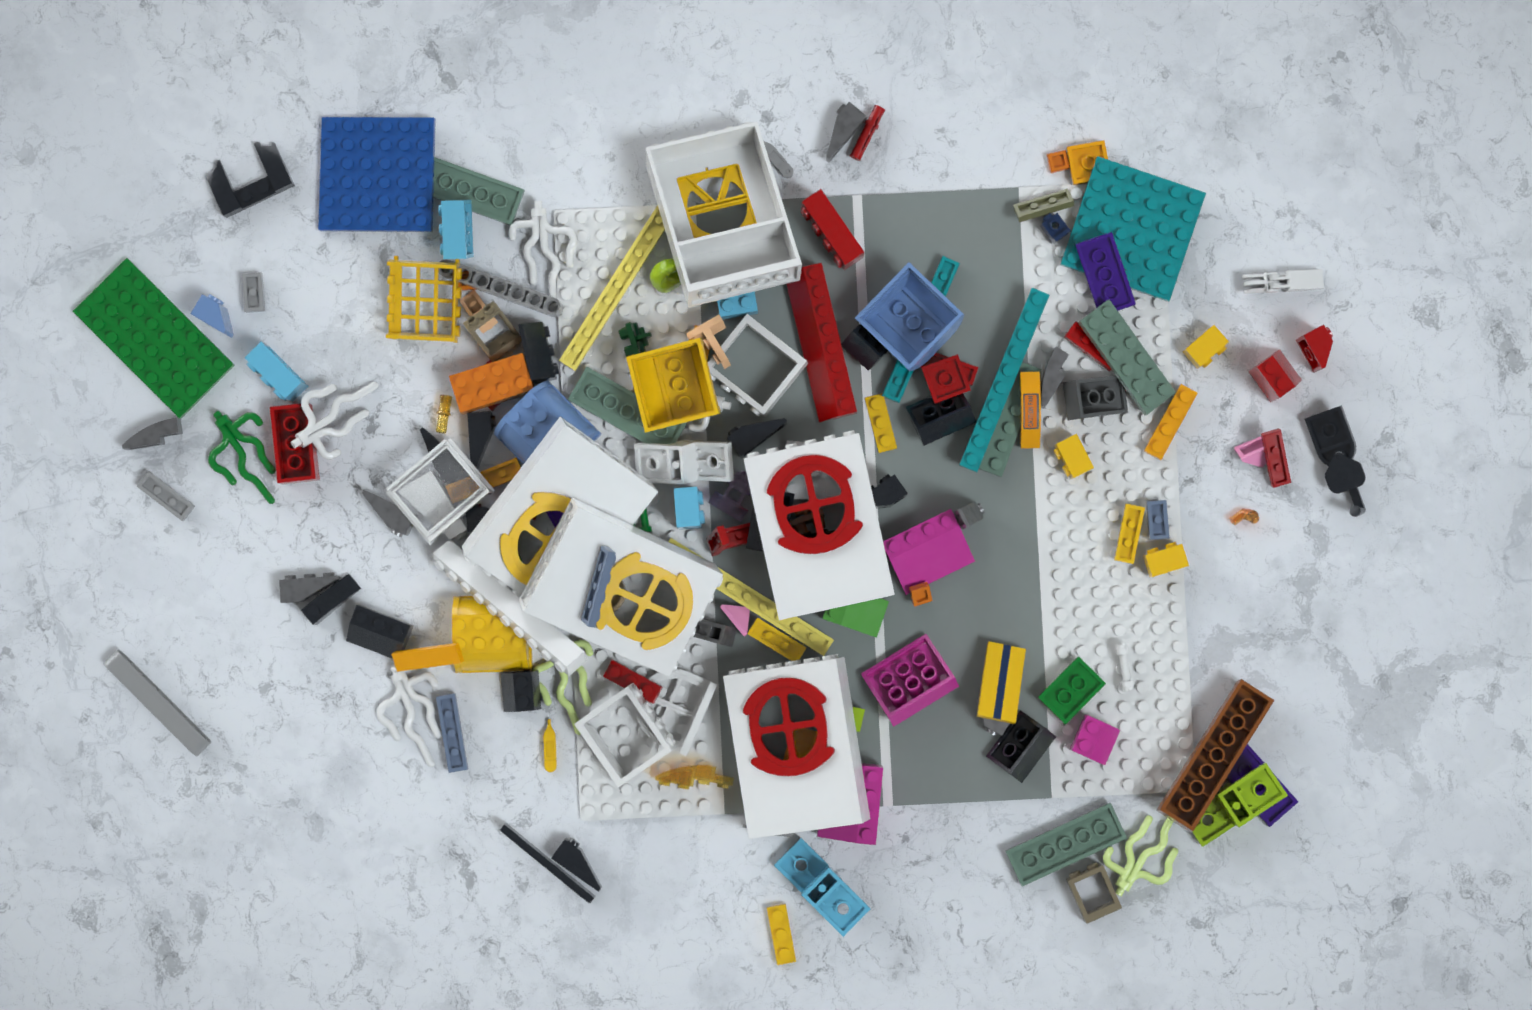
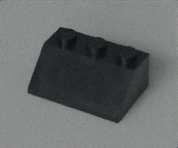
(538, 352)
(940, 419)
(378, 631)
(1021, 746)

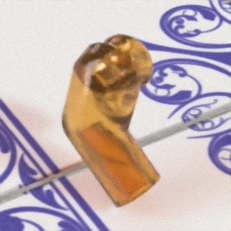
(1246, 514)

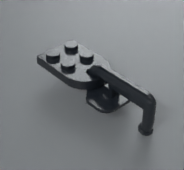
(1332, 435)

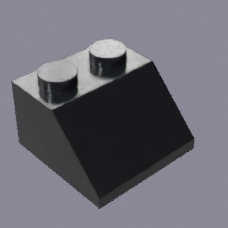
(864, 347)
(521, 691)

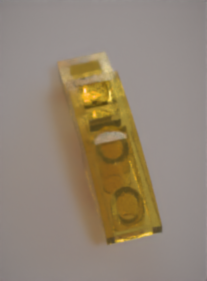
(686, 775)

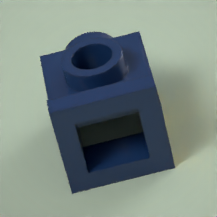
(1054, 234)

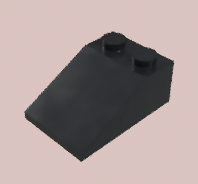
(751, 436)

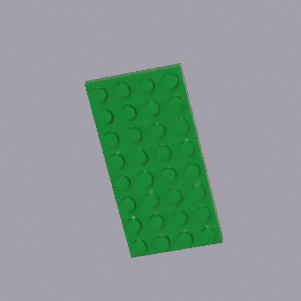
(153, 338)

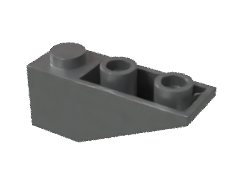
(301, 589)

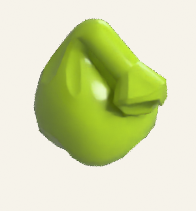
(665, 276)

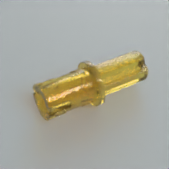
(443, 413)

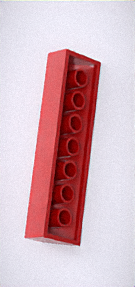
(821, 344)

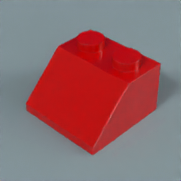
(1316, 347)

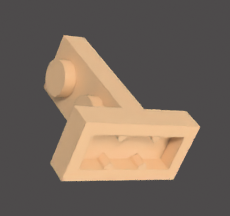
(706, 332)

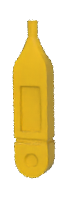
(550, 750)

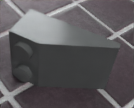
(1094, 397)

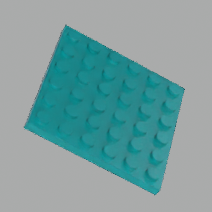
(1148, 220)

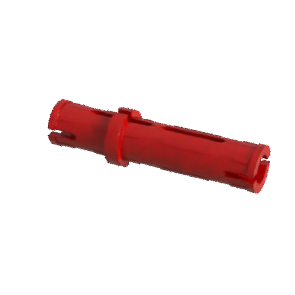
(871, 125)

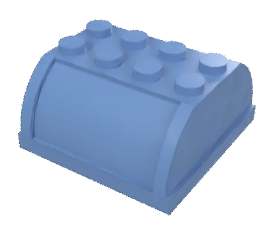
(911, 318)
(535, 415)

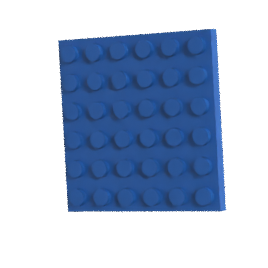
(377, 174)

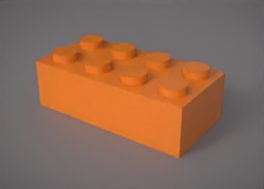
(491, 383)

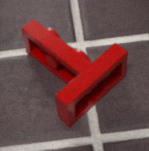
(727, 538)

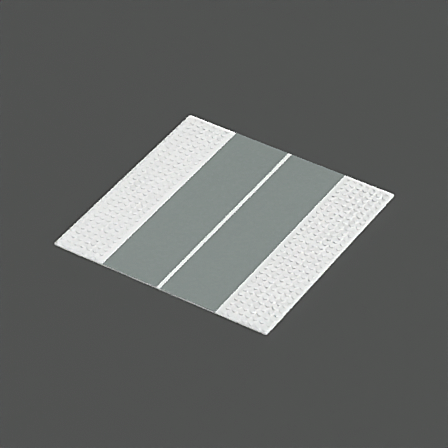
(1039, 553)

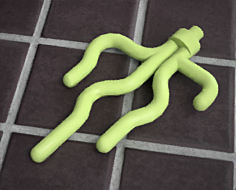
(563, 682)
(1129, 873)

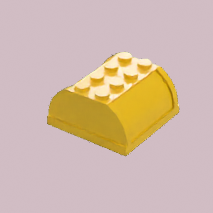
(673, 385)
(486, 641)

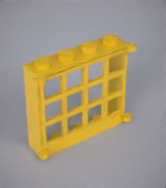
(395, 300)

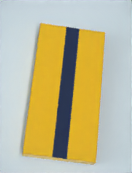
(1001, 682)

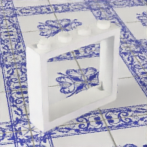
(741, 396)
(601, 750)

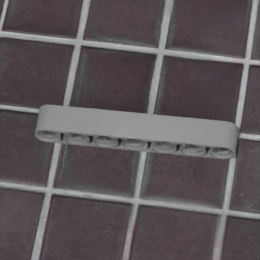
(508, 292)
(157, 703)

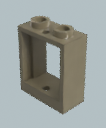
(508, 339)
(1098, 912)

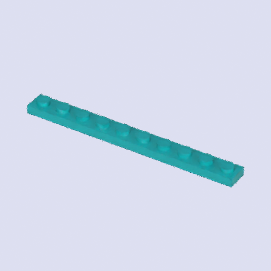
(1004, 380)

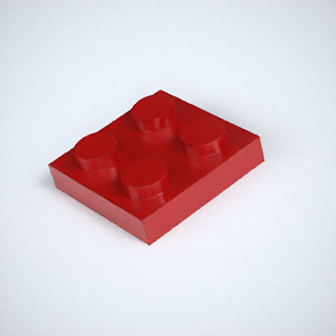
(946, 378)

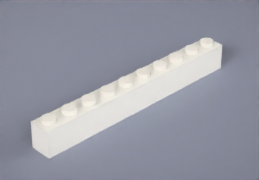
(505, 604)

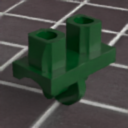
(637, 338)

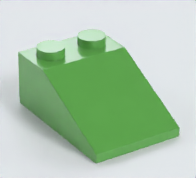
(862, 616)

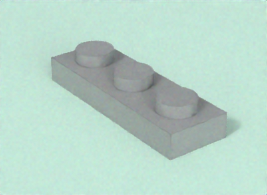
(166, 496)

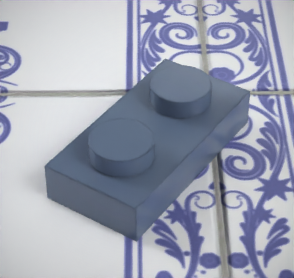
(1157, 519)

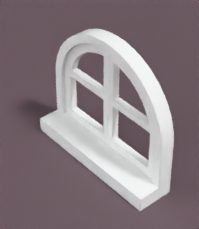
(695, 717)

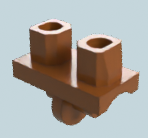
(799, 524)

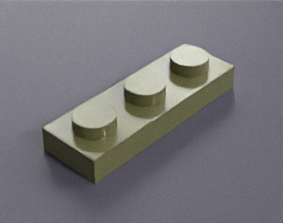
(1043, 205)

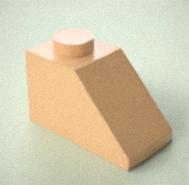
(473, 304)

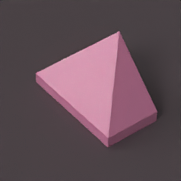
(1252, 452)
(739, 617)

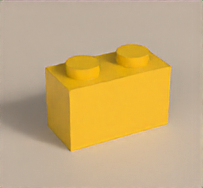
(1205, 347)
(1073, 456)
(1165, 560)

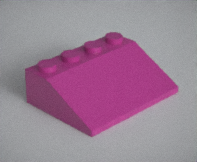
(928, 551)
(910, 680)
(865, 832)

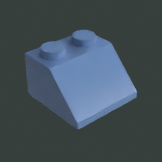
(212, 312)

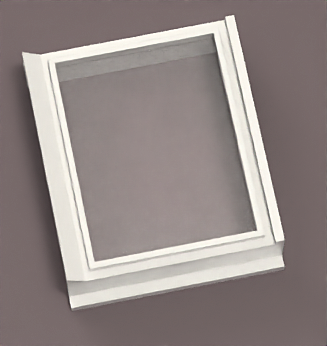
(439, 489)

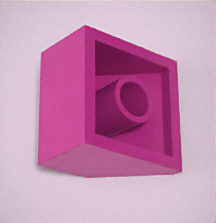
(1094, 739)

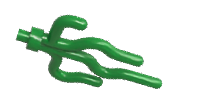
(230, 434)

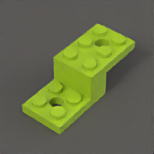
(1239, 803)

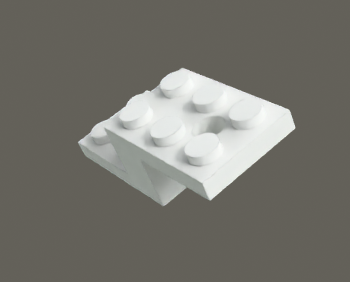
(685, 461)

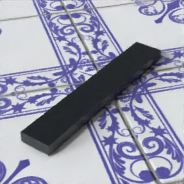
(547, 863)

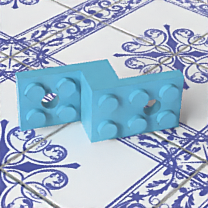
(822, 887)

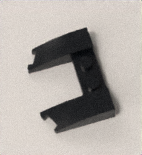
(233, 201)

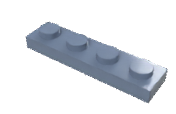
(598, 586)
(452, 733)

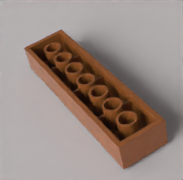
(1215, 755)

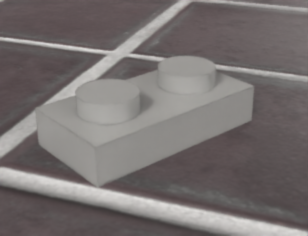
(253, 292)

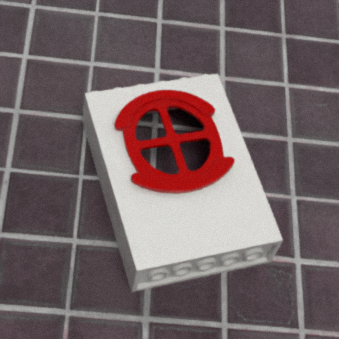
(830, 568)
(798, 792)

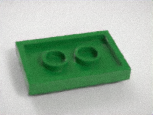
(1071, 690)

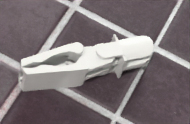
(1292, 281)

